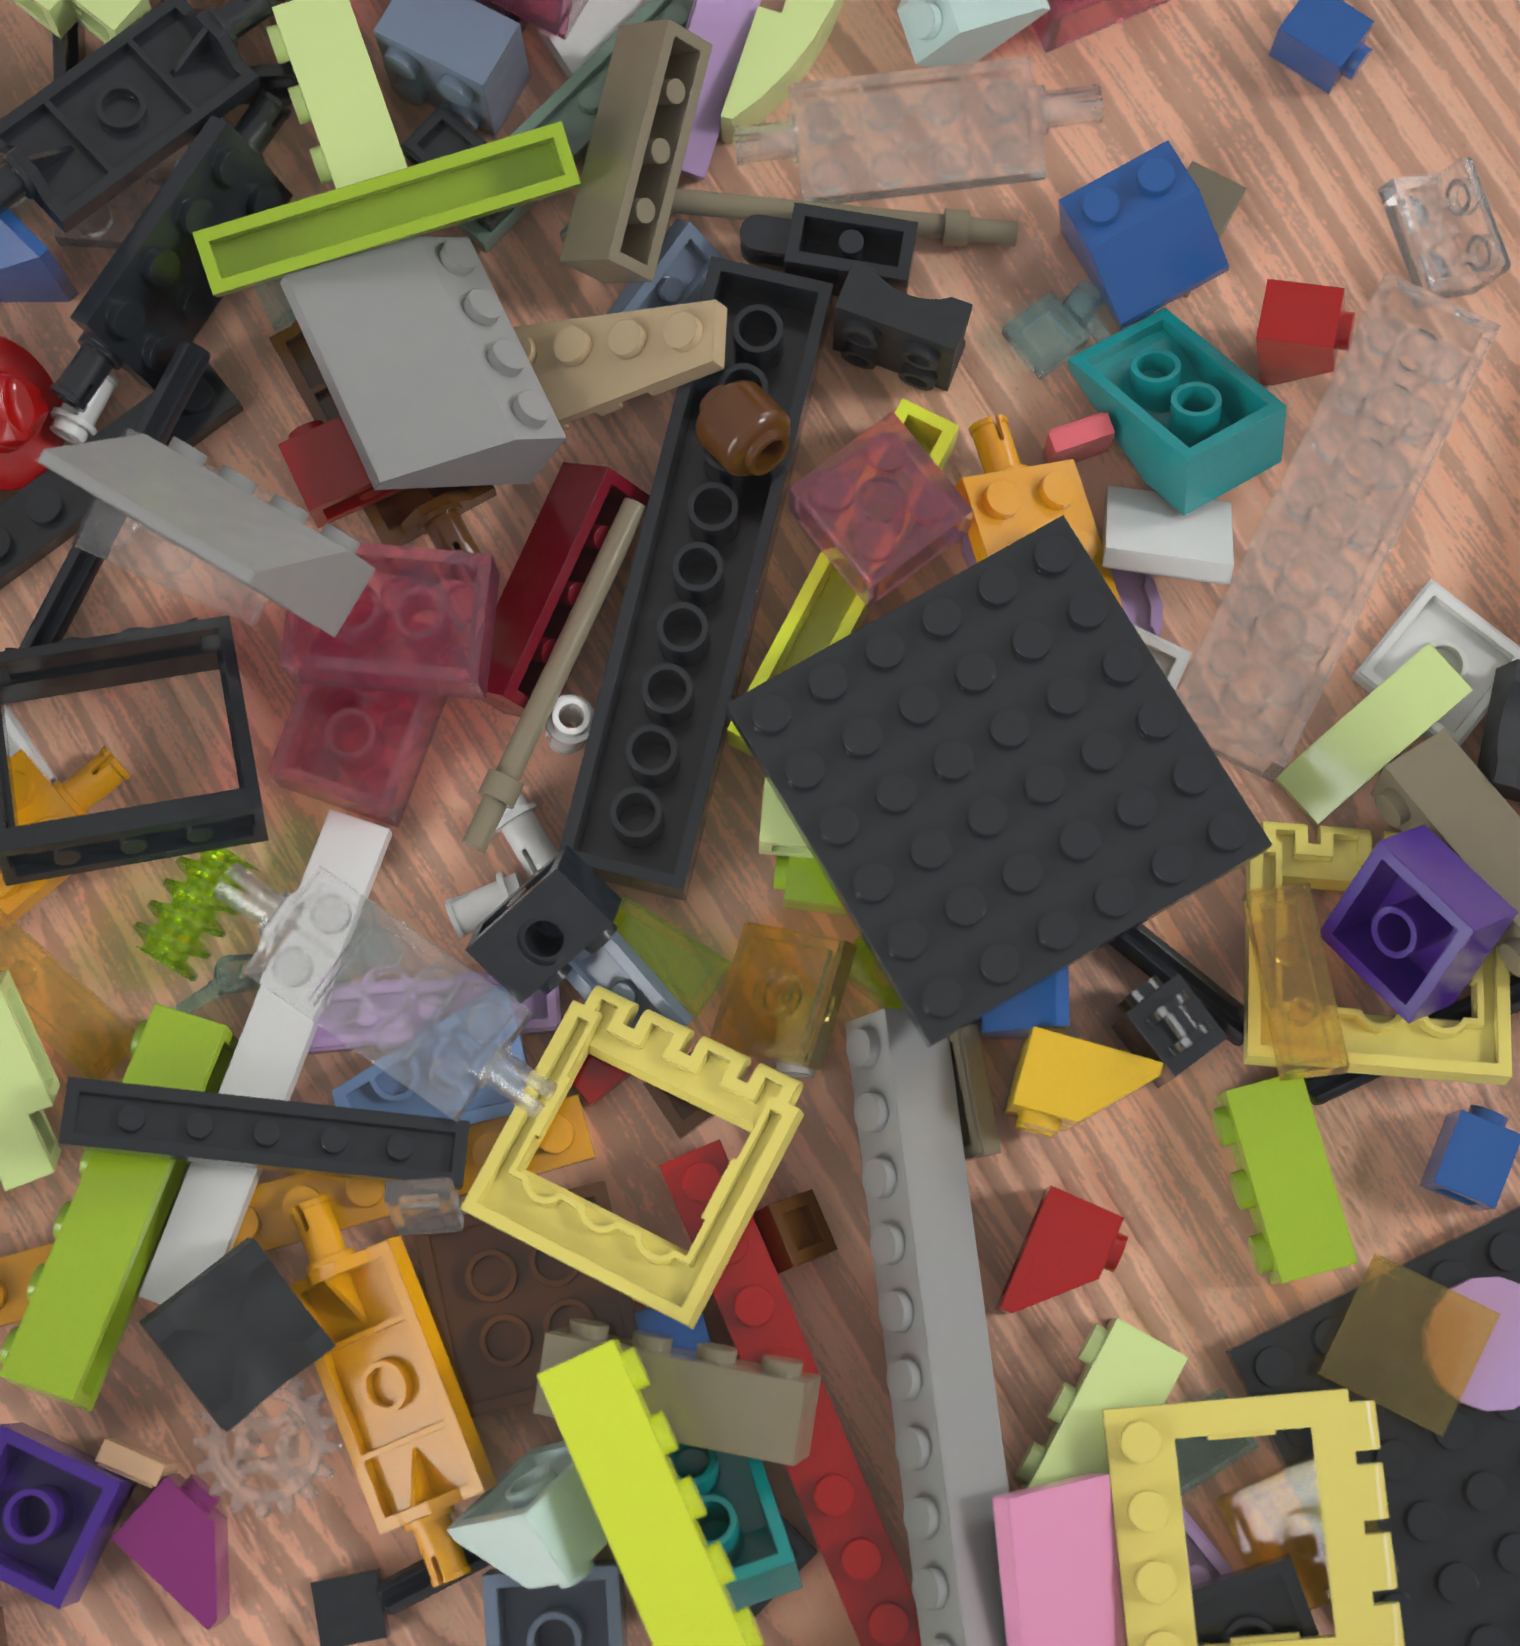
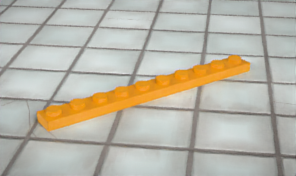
(351, 1200)

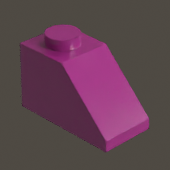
(183, 1546)

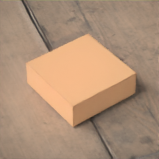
(135, 1461)

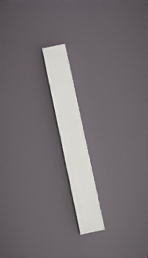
(262, 1066)

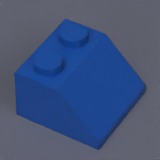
(1143, 234)

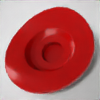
(24, 416)

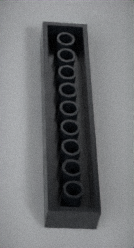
(693, 599)

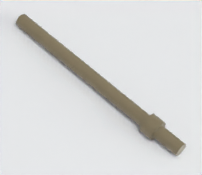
(952, 227)
(502, 786)

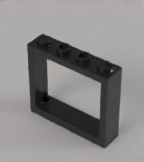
(138, 831)

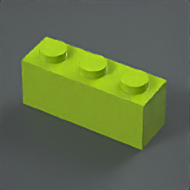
(1283, 1180)

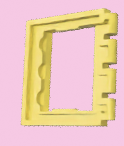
(1378, 1044)
(598, 1240)
(1152, 1521)

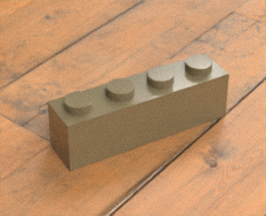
(636, 152)
(1456, 801)
(707, 1392)

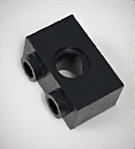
(560, 893)

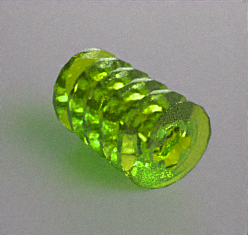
(190, 911)

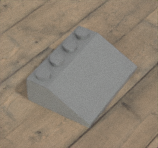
(425, 366)
(222, 522)

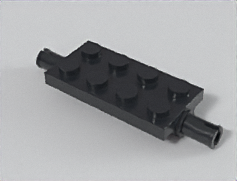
(127, 107)
(156, 281)

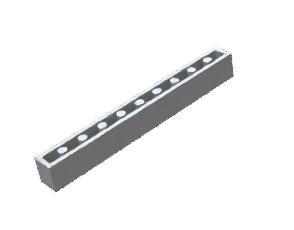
(931, 1325)

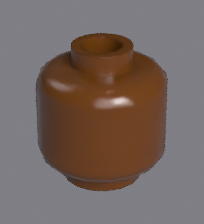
(743, 428)

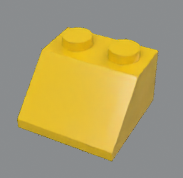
(1070, 1080)

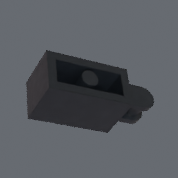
(826, 241)
(1167, 1026)

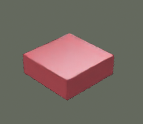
(1079, 439)

